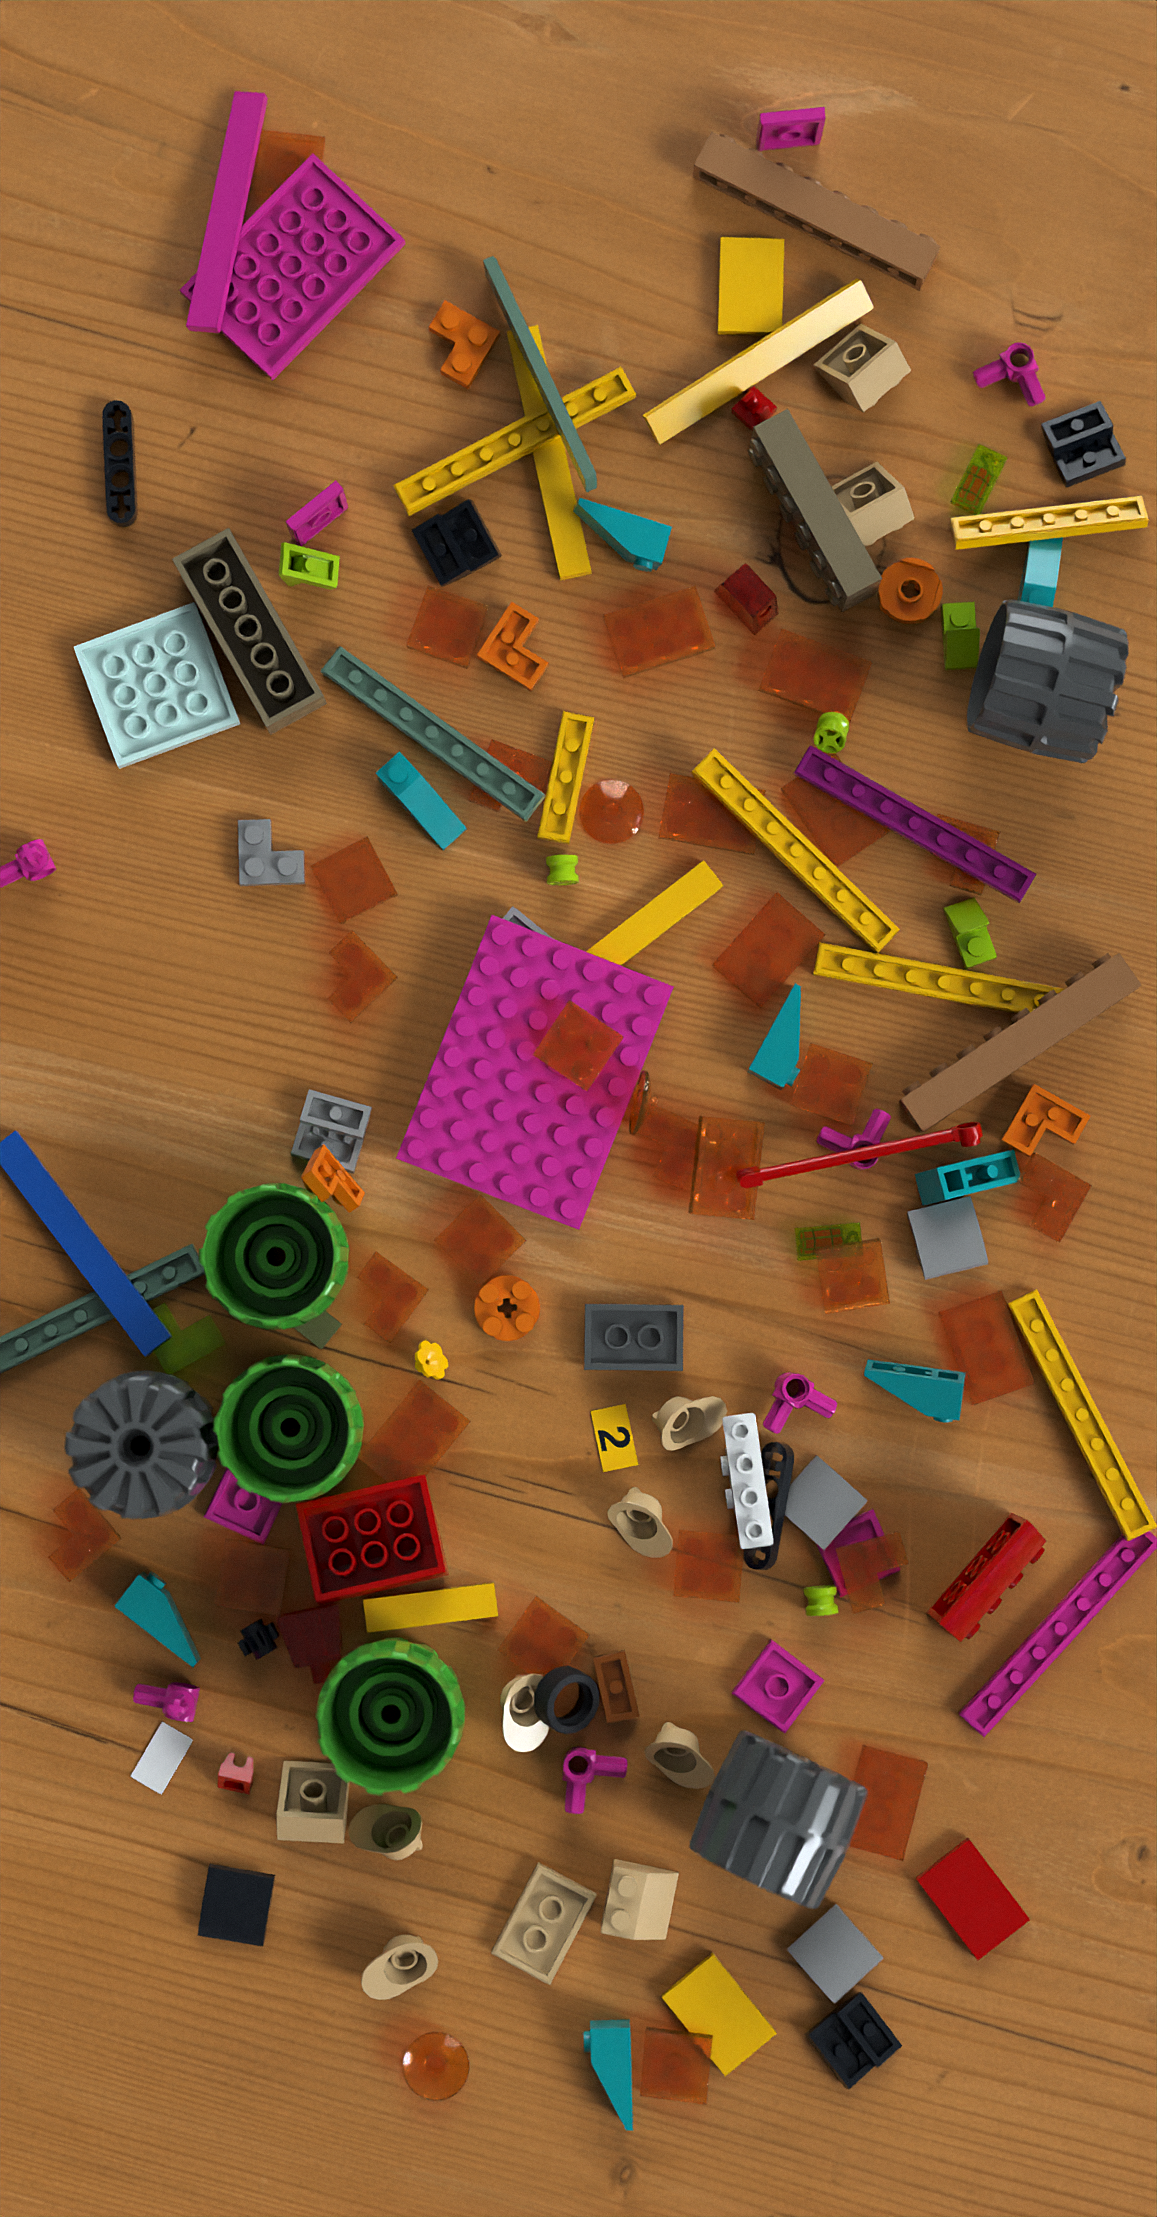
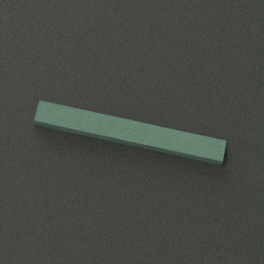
(540, 374)
(433, 734)
(92, 1312)

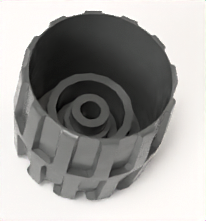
(1047, 681)
(179, 1436)
(778, 1820)

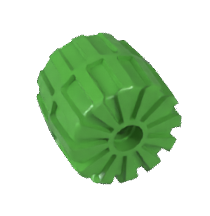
(239, 1250)
(254, 1437)
(382, 1751)

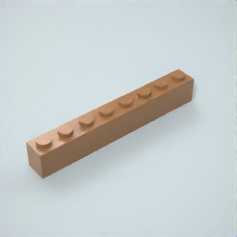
(816, 210)
(1020, 1042)

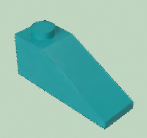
(630, 535)
(1041, 572)
(420, 800)
(780, 1049)
(967, 1177)
(926, 1389)
(156, 1612)
(611, 2059)

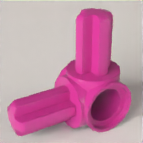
(1024, 375)
(31, 862)
(871, 1135)
(805, 1396)
(177, 1700)
(577, 1781)

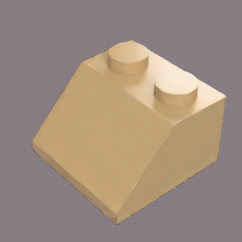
(863, 367)
(874, 502)
(312, 1803)
(638, 1901)

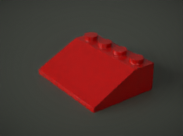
(371, 1539)
(987, 1577)

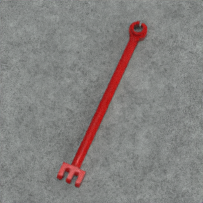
(966, 1133)

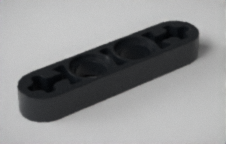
(115, 464)
(776, 1505)

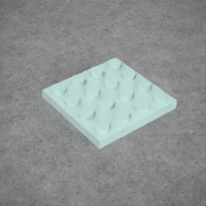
(156, 685)

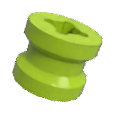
(831, 732)
(562, 869)
(821, 1600)

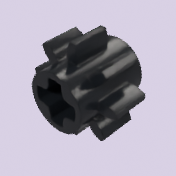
(258, 1639)

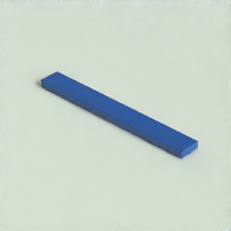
(82, 1245)

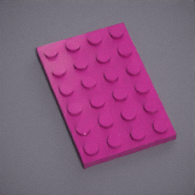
(300, 265)

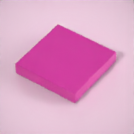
(790, 128)
(317, 514)
(242, 1511)
(858, 1529)
(777, 1686)

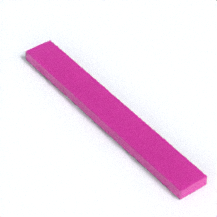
(227, 212)
(1057, 1631)

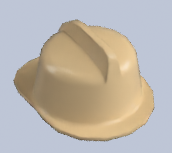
(688, 1421)
(640, 1524)
(520, 1724)
(679, 1757)
(387, 1830)
(399, 1968)

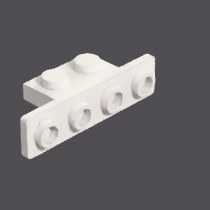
(747, 1481)

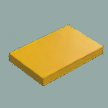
(750, 286)
(716, 2005)

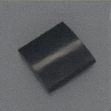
(1083, 444)
(456, 543)
(236, 1905)
(853, 2040)

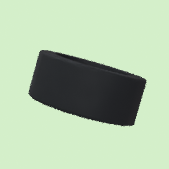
(585, 1706)

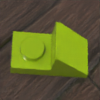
(308, 566)
(960, 635)
(970, 932)

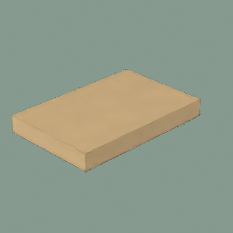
(543, 1923)

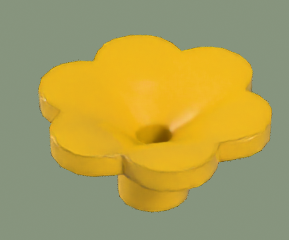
(430, 1360)

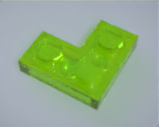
(186, 1344)

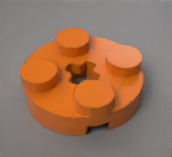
(925, 581)
(492, 1296)

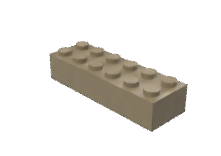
(814, 511)
(249, 631)

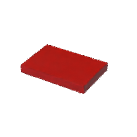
(972, 1898)

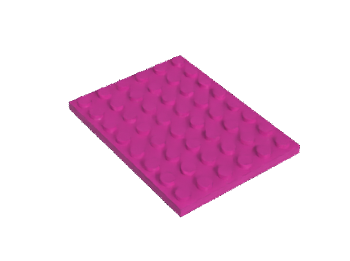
(500, 1113)

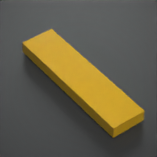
(565, 777)
(430, 1607)

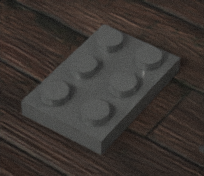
(633, 1337)

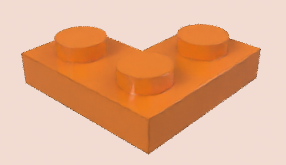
(471, 341)
(505, 648)
(1043, 1112)
(328, 1178)

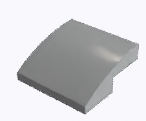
(335, 1124)
(947, 1237)
(822, 1502)
(835, 1953)

